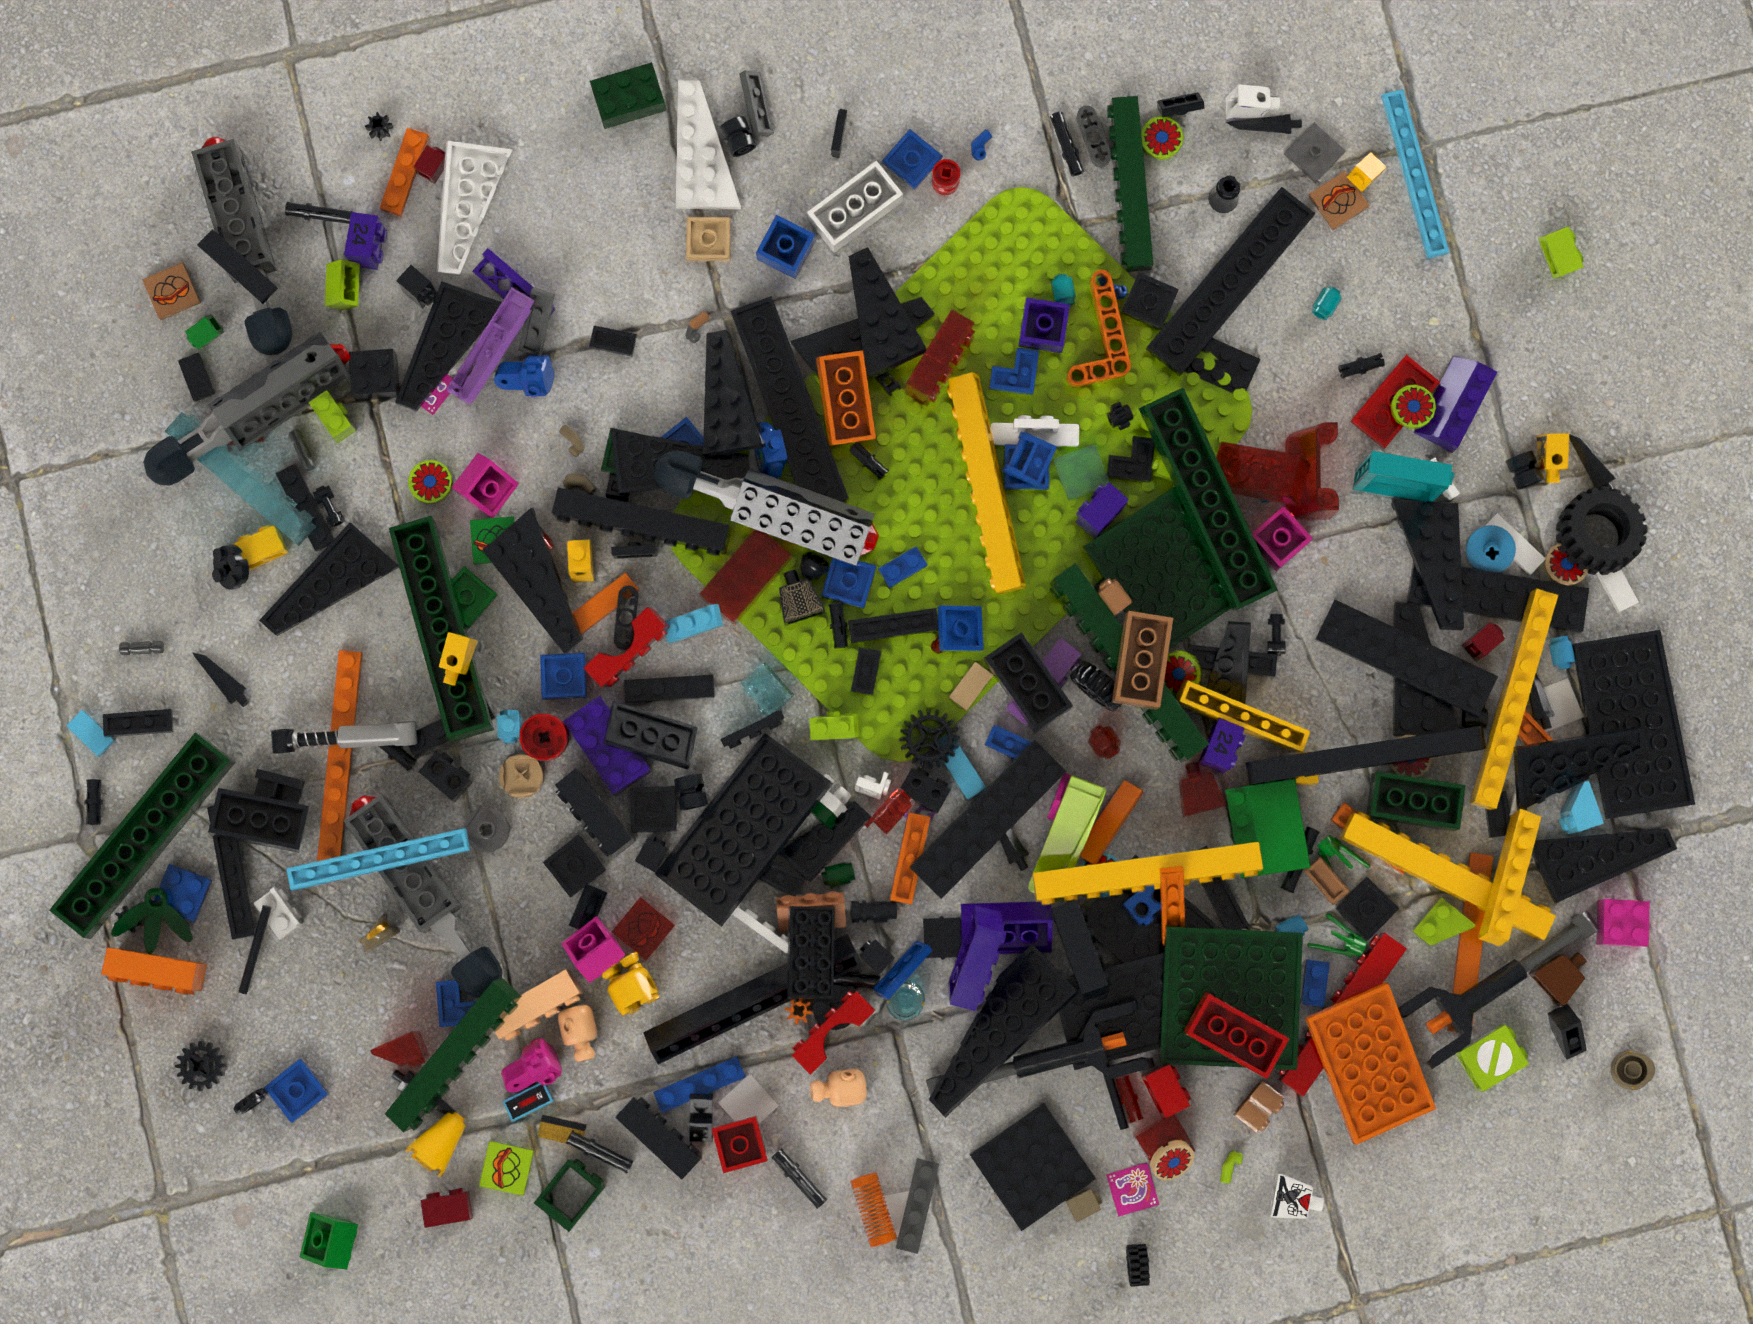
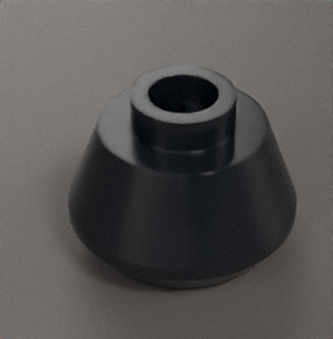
(813, 565)

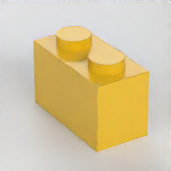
(262, 546)

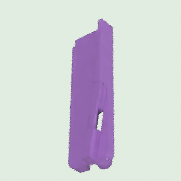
(491, 346)

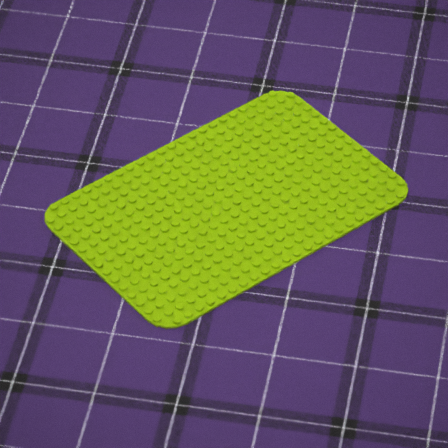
(925, 498)

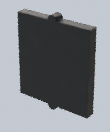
(942, 936)

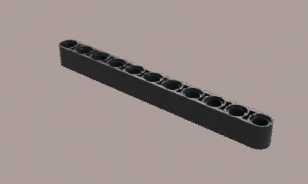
(1366, 755)

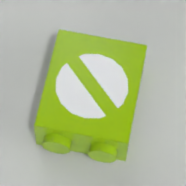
(1493, 1057)

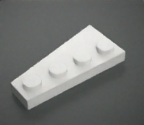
(764, 930)

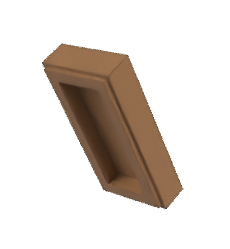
(1327, 880)

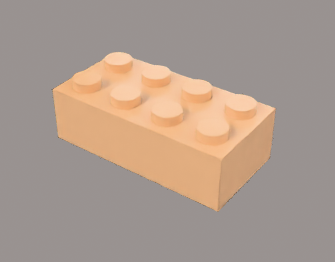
(541, 1002)

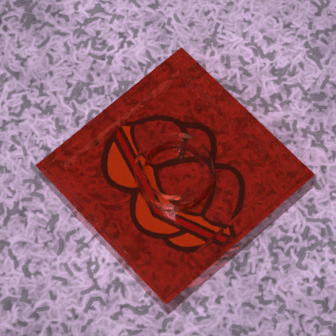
(643, 928)

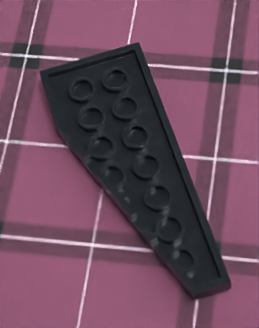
(1014, 1011)

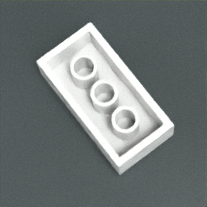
(855, 206)

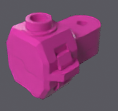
(537, 1063)

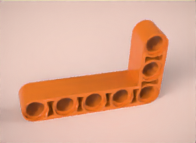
(1107, 335)

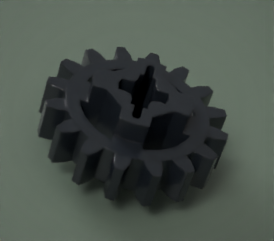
(193, 1059)

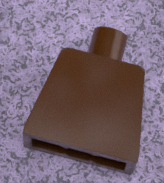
(1560, 977)

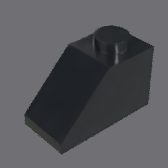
(1567, 1031)

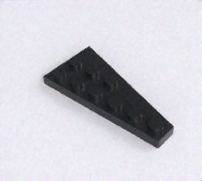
(884, 326)
(847, 337)
(531, 572)
(1565, 762)

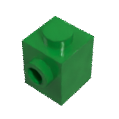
(204, 332)

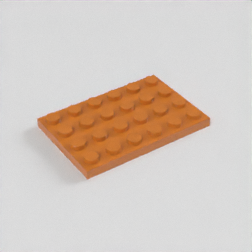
(1370, 1063)

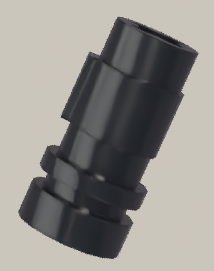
(877, 911)

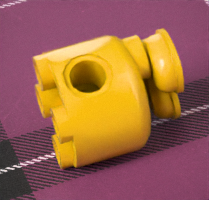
(632, 987)

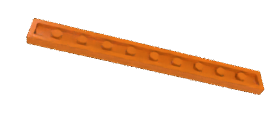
(339, 759)

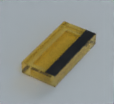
(558, 1128)

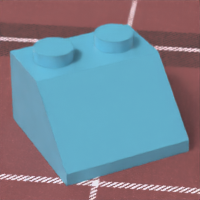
(1580, 810)

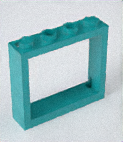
(1402, 477)

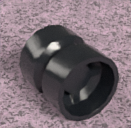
(737, 135)
(1524, 470)
(691, 792)

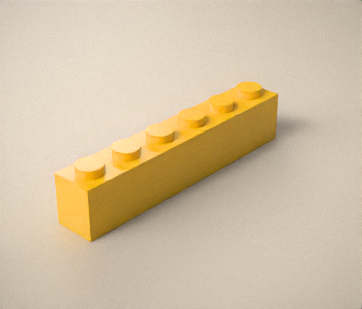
(1251, 719)
(1509, 877)

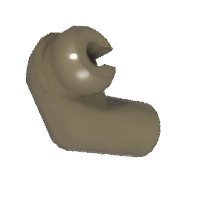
(577, 446)
(579, 480)

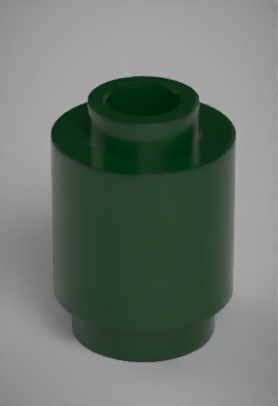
(838, 875)

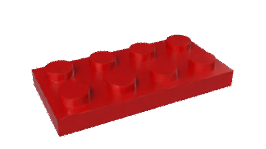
(1376, 416)

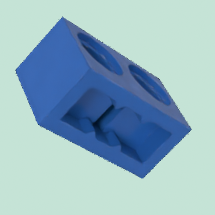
(1143, 897)

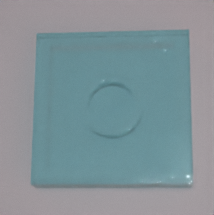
(1081, 472)

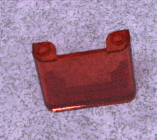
(1315, 502)

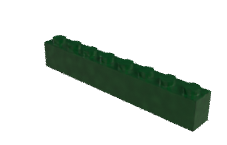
(1131, 184)
(453, 1055)

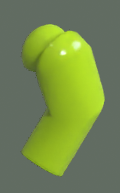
(1228, 1165)

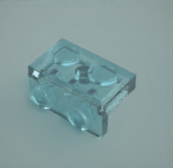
(767, 689)

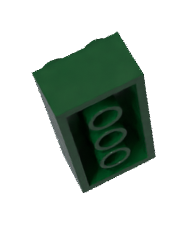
(1415, 801)

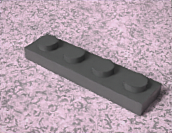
(917, 1205)

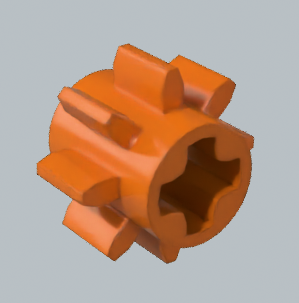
(792, 1009)

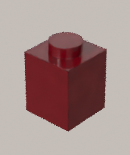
(430, 163)

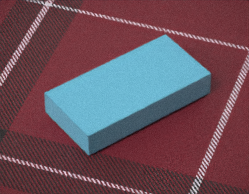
(90, 733)

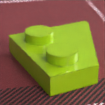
(1442, 923)

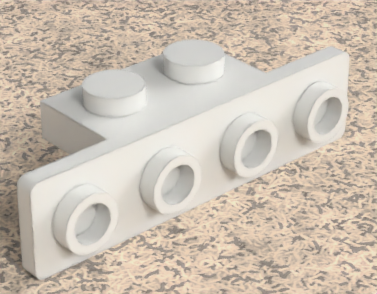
(1044, 428)

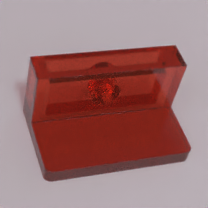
(891, 811)

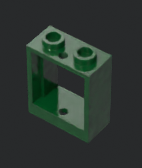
(557, 1214)

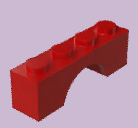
(647, 628)
(812, 1052)

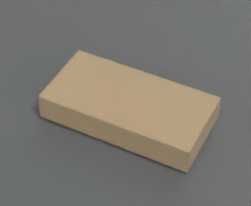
(970, 686)

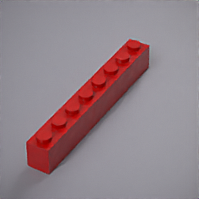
(1371, 971)

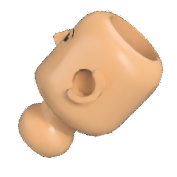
(578, 1029)
(842, 1088)

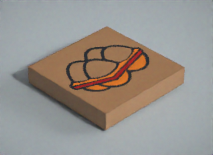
(1338, 200)
(171, 291)

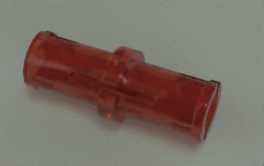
(1129, 1099)

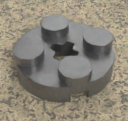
(499, 827)

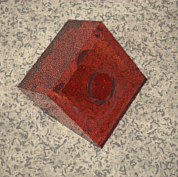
(404, 1050)
(1159, 1135)

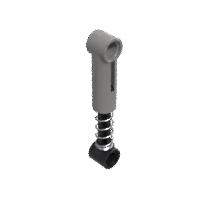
(347, 737)

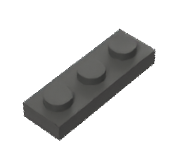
(756, 103)
(537, 322)

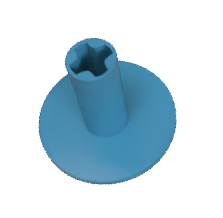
(1482, 540)

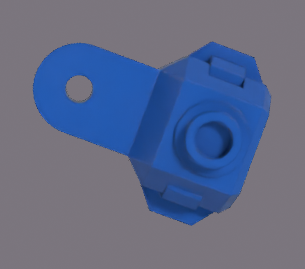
(531, 375)

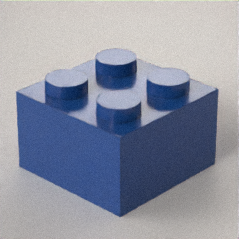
(785, 246)

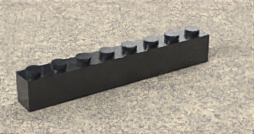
(641, 521)

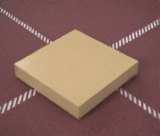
(708, 239)

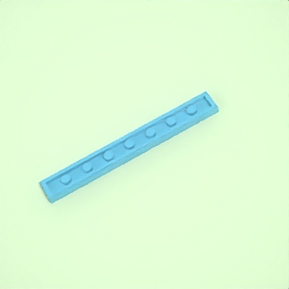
(1415, 174)
(378, 859)

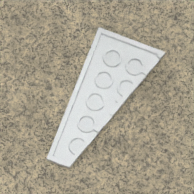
(701, 166)
(468, 187)

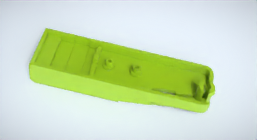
(1070, 827)

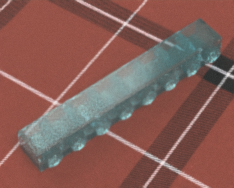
(249, 484)

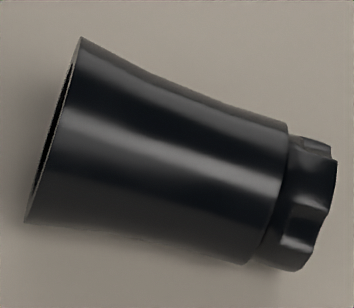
(1220, 199)

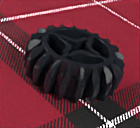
(1095, 684)
(917, 722)

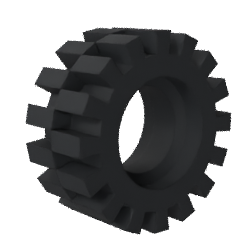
(1137, 1265)

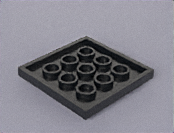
(1032, 1166)

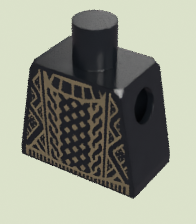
(799, 599)

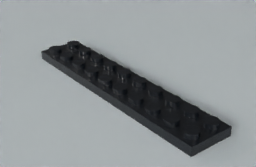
(1230, 281)
(788, 398)

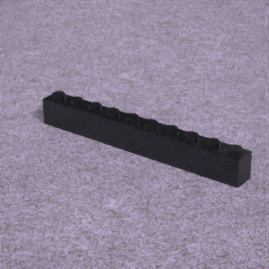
(735, 1007)

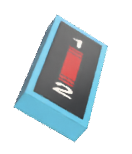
(527, 1101)

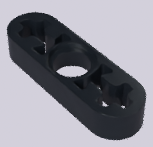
(621, 600)

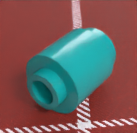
(1063, 289)
(1326, 302)

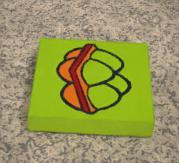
(506, 1168)

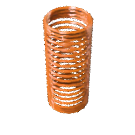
(868, 1180)

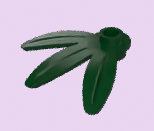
(152, 925)

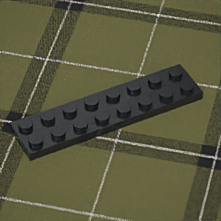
(1507, 596)
(1406, 658)
(987, 819)

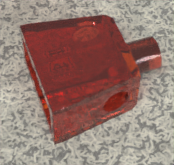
(1199, 792)

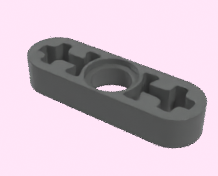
(1104, 149)

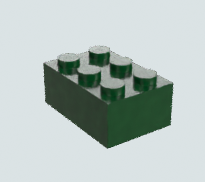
(628, 95)

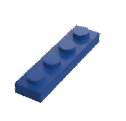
(699, 1083)

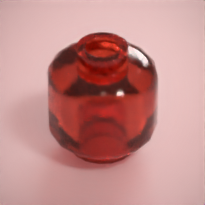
(1104, 742)

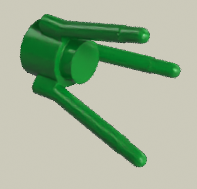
(1331, 846)
(1353, 943)

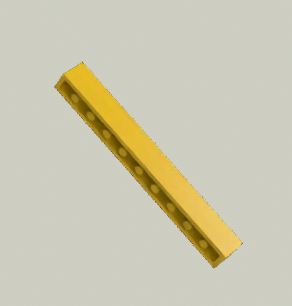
(986, 483)
(1513, 699)
(1439, 871)
(1145, 872)

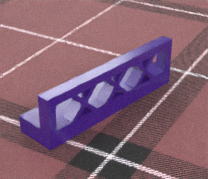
(507, 272)

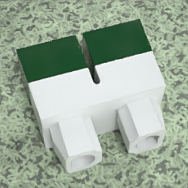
(831, 805)

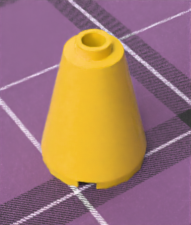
(438, 1143)

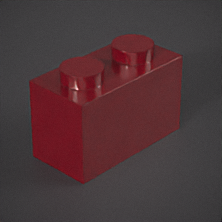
(1483, 641)
(447, 1208)

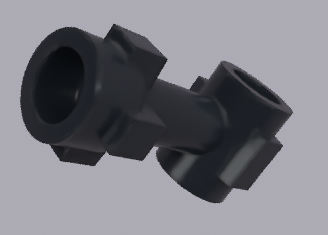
(324, 496)
(1276, 646)

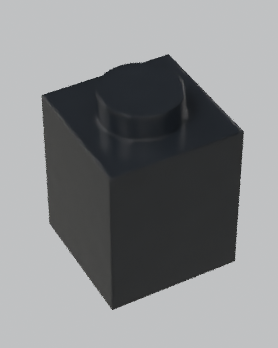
(652, 854)
(876, 955)

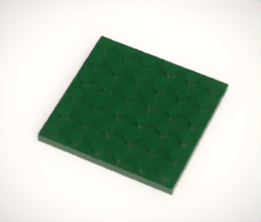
(1161, 566)
(1241, 967)

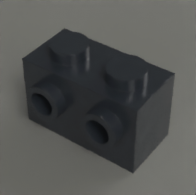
(924, 790)

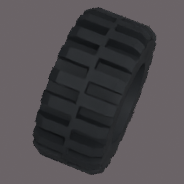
(1620, 512)

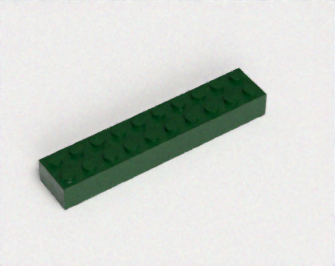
(1208, 499)
(436, 614)
(1105, 634)
(142, 836)

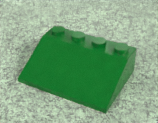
(1274, 819)

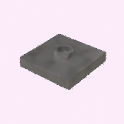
(1314, 152)

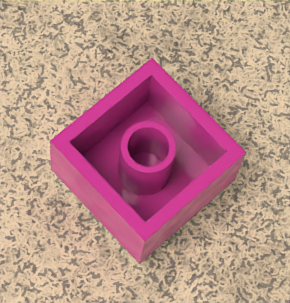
(1281, 538)
(1623, 923)
(593, 949)

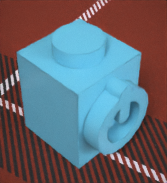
(509, 726)

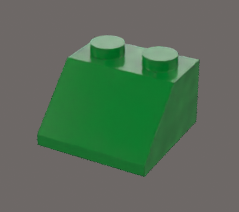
(328, 1241)

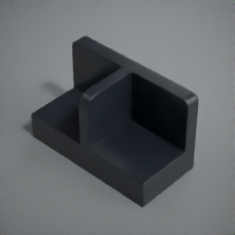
(278, 786)

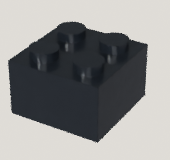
(374, 374)

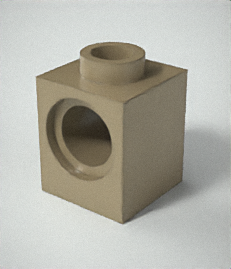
(1084, 1204)

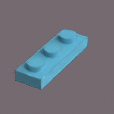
(694, 623)

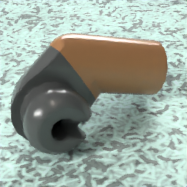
(694, 324)

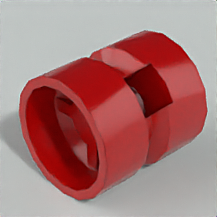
(945, 177)

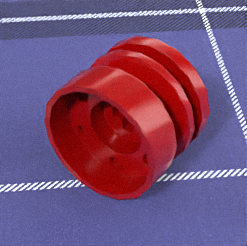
(531, 739)

